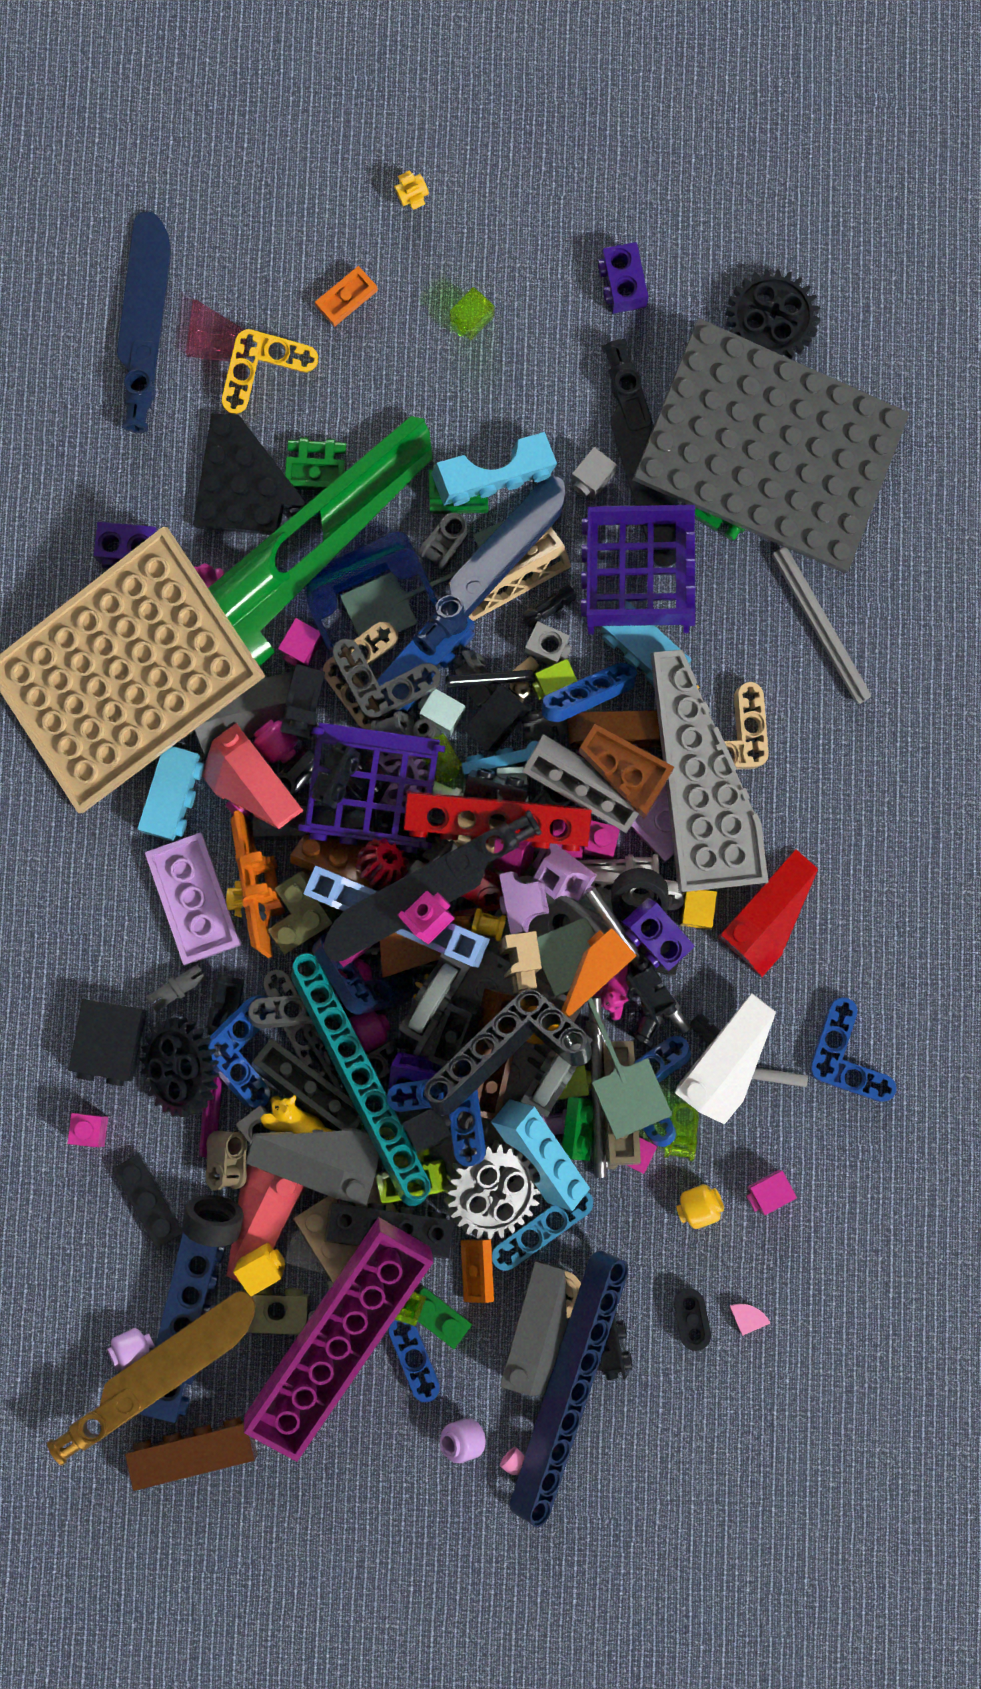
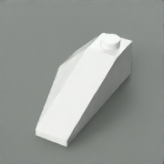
(725, 1069)

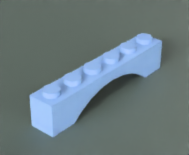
(343, 893)

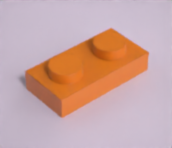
(346, 296)
(477, 1270)

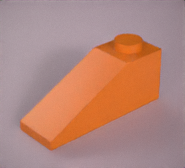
(597, 966)

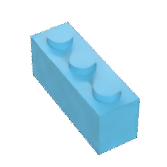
(638, 644)
(171, 794)

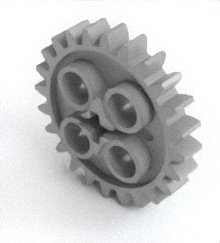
(492, 1192)

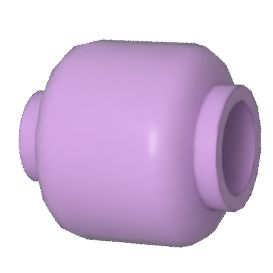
(129, 1348)
(462, 1440)

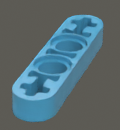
(545, 1234)

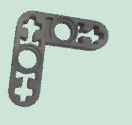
(373, 690)
(270, 1002)

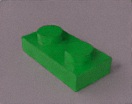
(442, 1319)

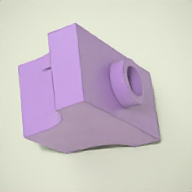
(562, 873)
(521, 901)

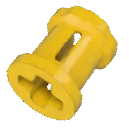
(488, 924)

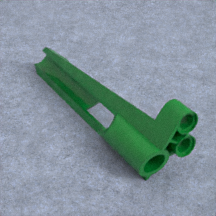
(255, 588)

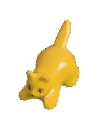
(289, 1117)

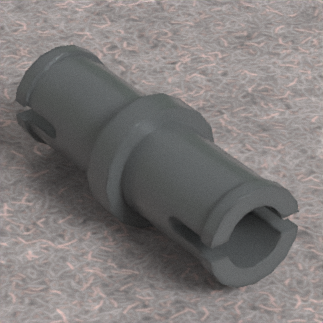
(176, 987)

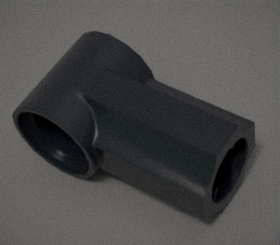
(298, 770)

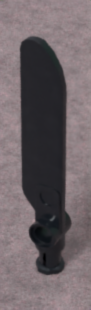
(631, 430)
(448, 875)

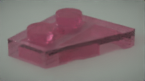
(212, 335)

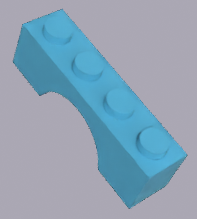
(461, 479)
(528, 1133)

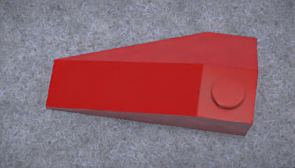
(766, 921)

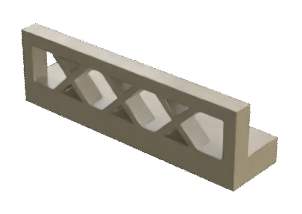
(625, 1149)

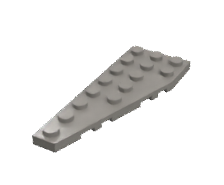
(709, 810)

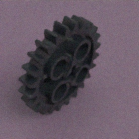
(782, 293)
(179, 1067)

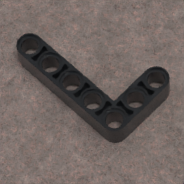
(504, 1046)

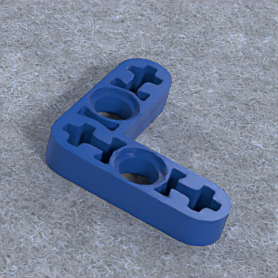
(230, 1048)
(675, 1063)
(840, 1066)
(470, 1105)

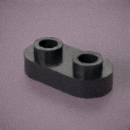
(692, 1318)

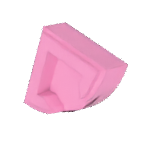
(748, 1318)

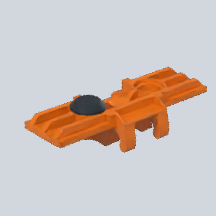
(259, 900)

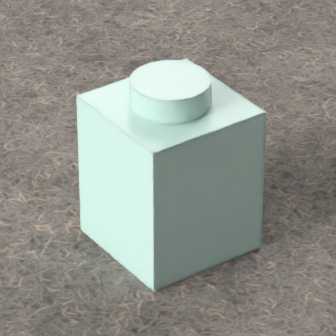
(441, 710)

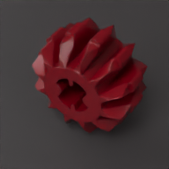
(381, 863)

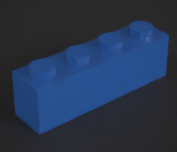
(413, 657)

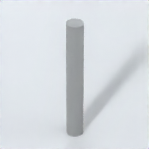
(780, 1077)

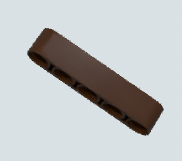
(633, 726)

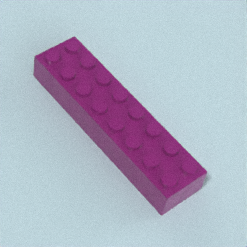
(338, 1339)

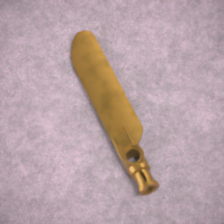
(160, 1372)

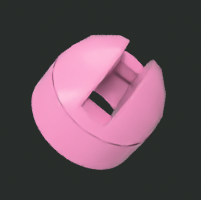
(512, 1461)

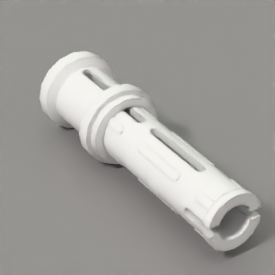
(623, 865)

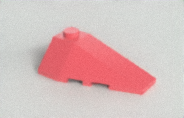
(243, 777)
(266, 1208)

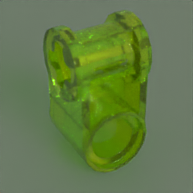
(685, 1134)

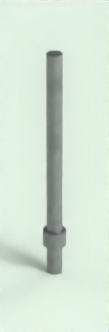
(611, 922)
(597, 1073)

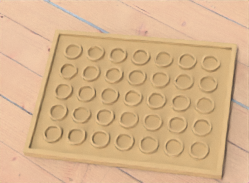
(125, 670)

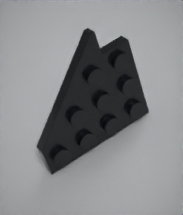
(241, 482)

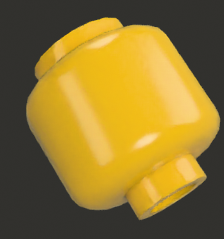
(700, 1206)

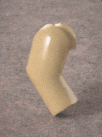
(522, 688)

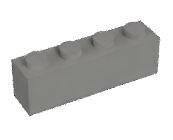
(578, 782)

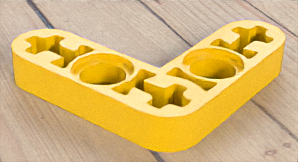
(261, 353)

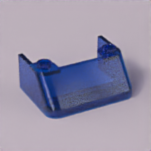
(388, 552)

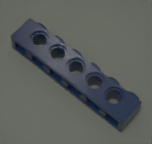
(173, 1405)

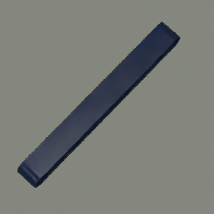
(569, 1388)

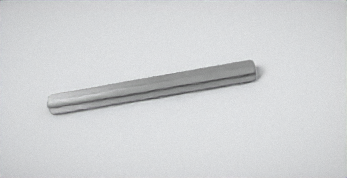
(821, 625)

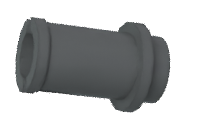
(420, 729)

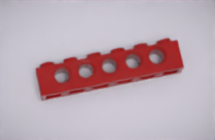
(418, 805)

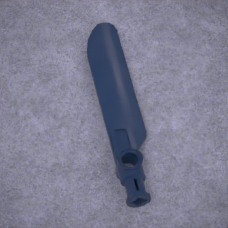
(143, 315)
(493, 562)

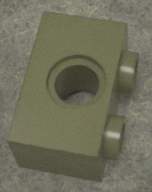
(296, 1315)

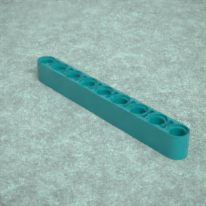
(360, 1093)

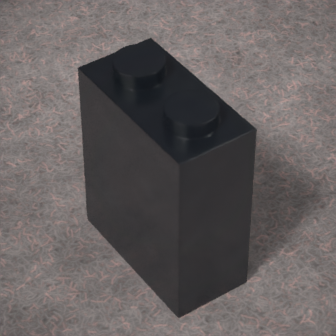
(107, 1042)

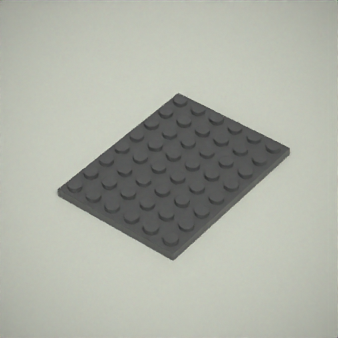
(771, 446)

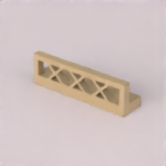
(535, 561)

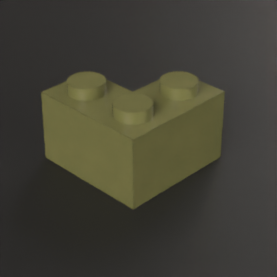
(306, 916)

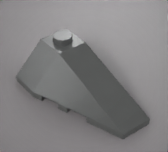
(249, 710)
(327, 1162)
(537, 1332)

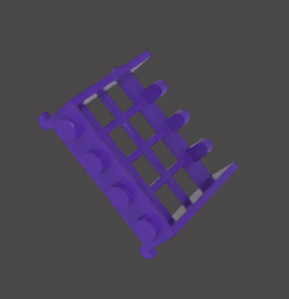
(684, 612)
(378, 742)

